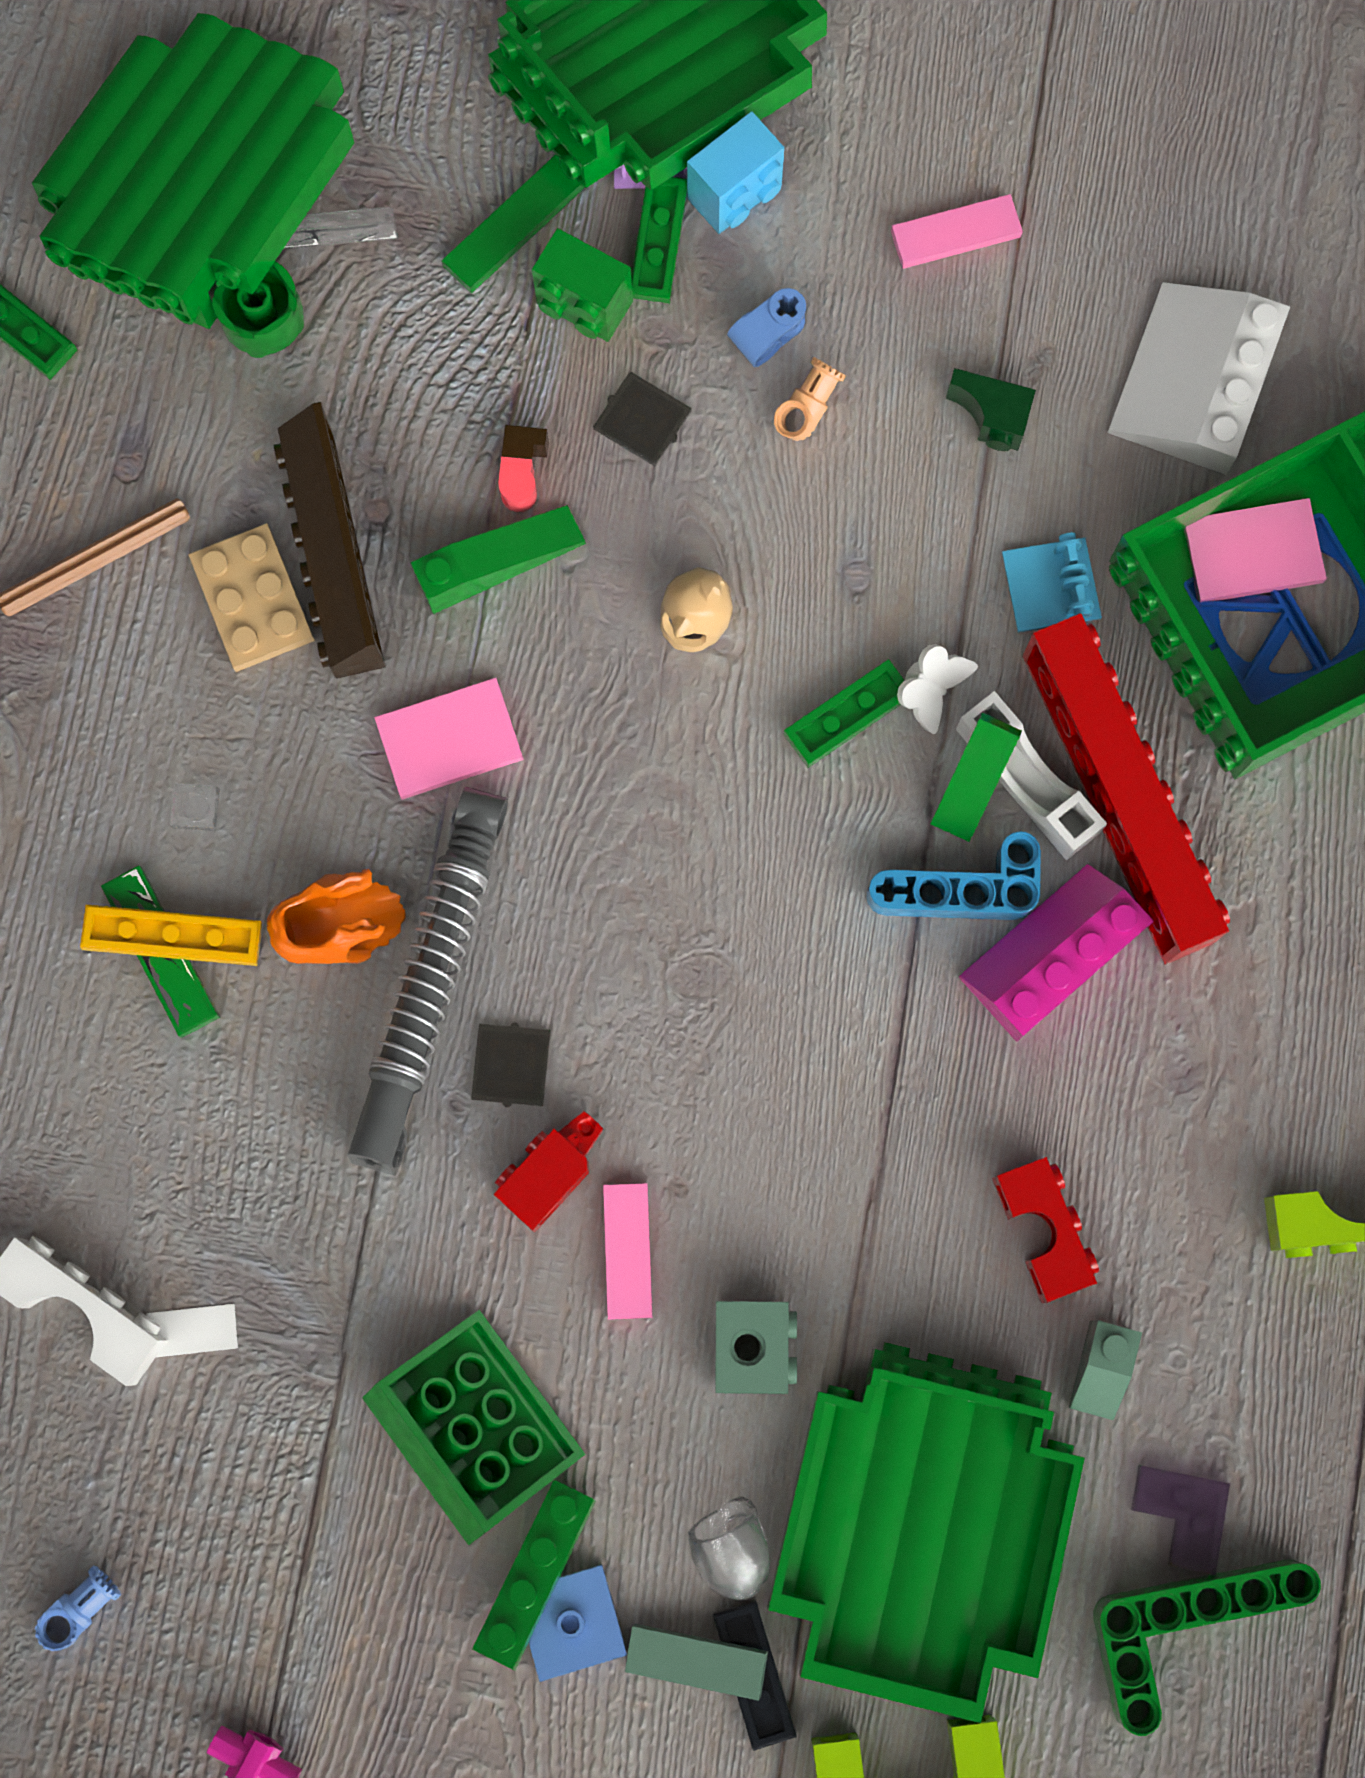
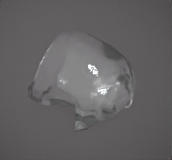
(734, 1560)

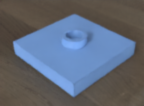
(577, 1626)

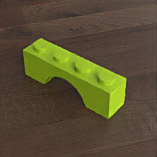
(1304, 1222)

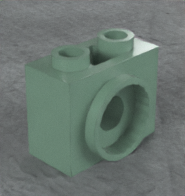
(772, 1367)

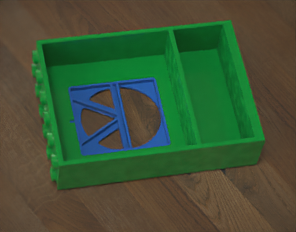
(1238, 702)

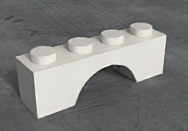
(1051, 804)
(121, 1342)

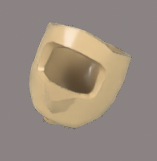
(696, 604)

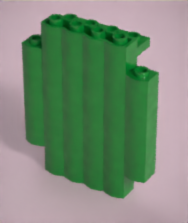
(648, 76)
(193, 166)
(926, 1532)

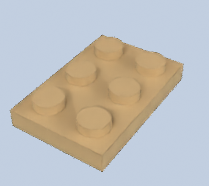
(251, 597)

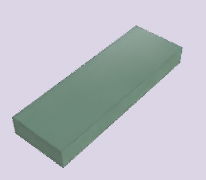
(696, 1661)

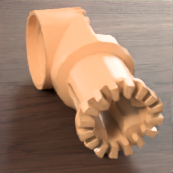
(810, 399)

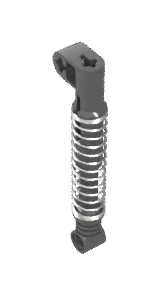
(397, 1073)

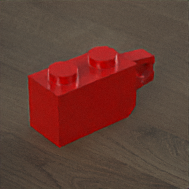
(550, 1171)

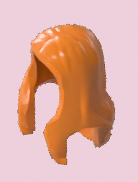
(336, 920)

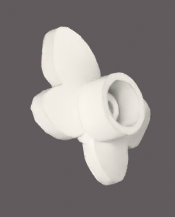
(929, 681)

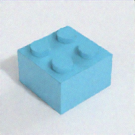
(735, 173)

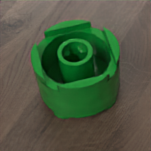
(263, 328)

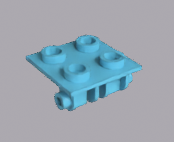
(1051, 583)

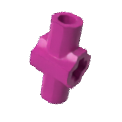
(251, 1755)

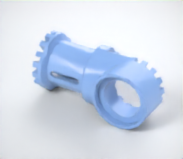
(75, 1610)

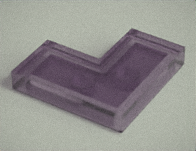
(1197, 1509)

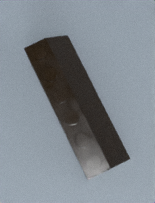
(329, 544)

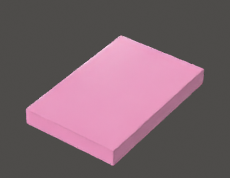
(1255, 551)
(448, 738)

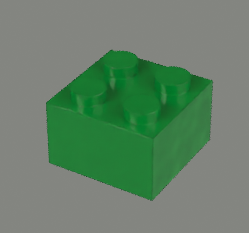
(582, 286)

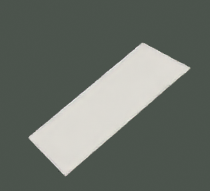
(197, 1329)

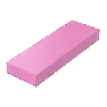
(956, 231)
(627, 1251)

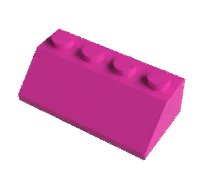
(1055, 950)

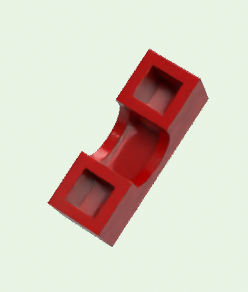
(1064, 1264)

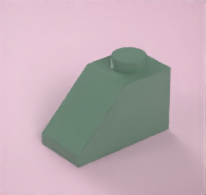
(1105, 1369)

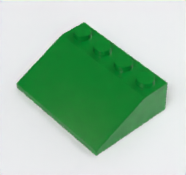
(473, 1426)

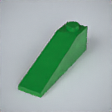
(494, 557)

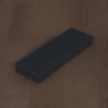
(769, 1717)

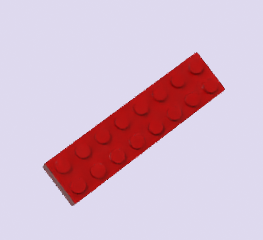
(1125, 788)

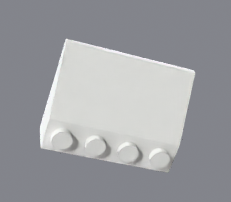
(1199, 373)

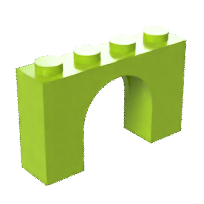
(972, 1744)

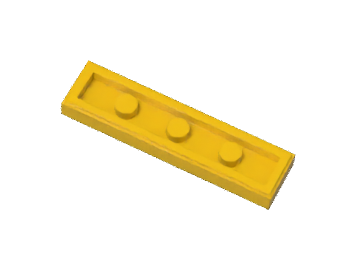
(171, 935)

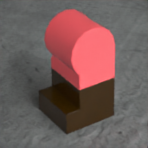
(517, 465)

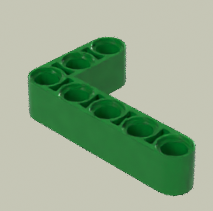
(1184, 1615)

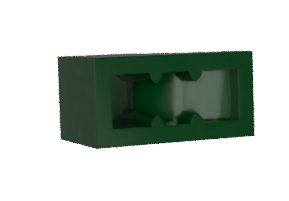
(996, 405)

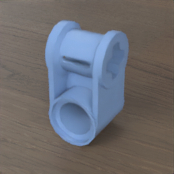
(764, 331)

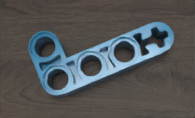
(952, 884)

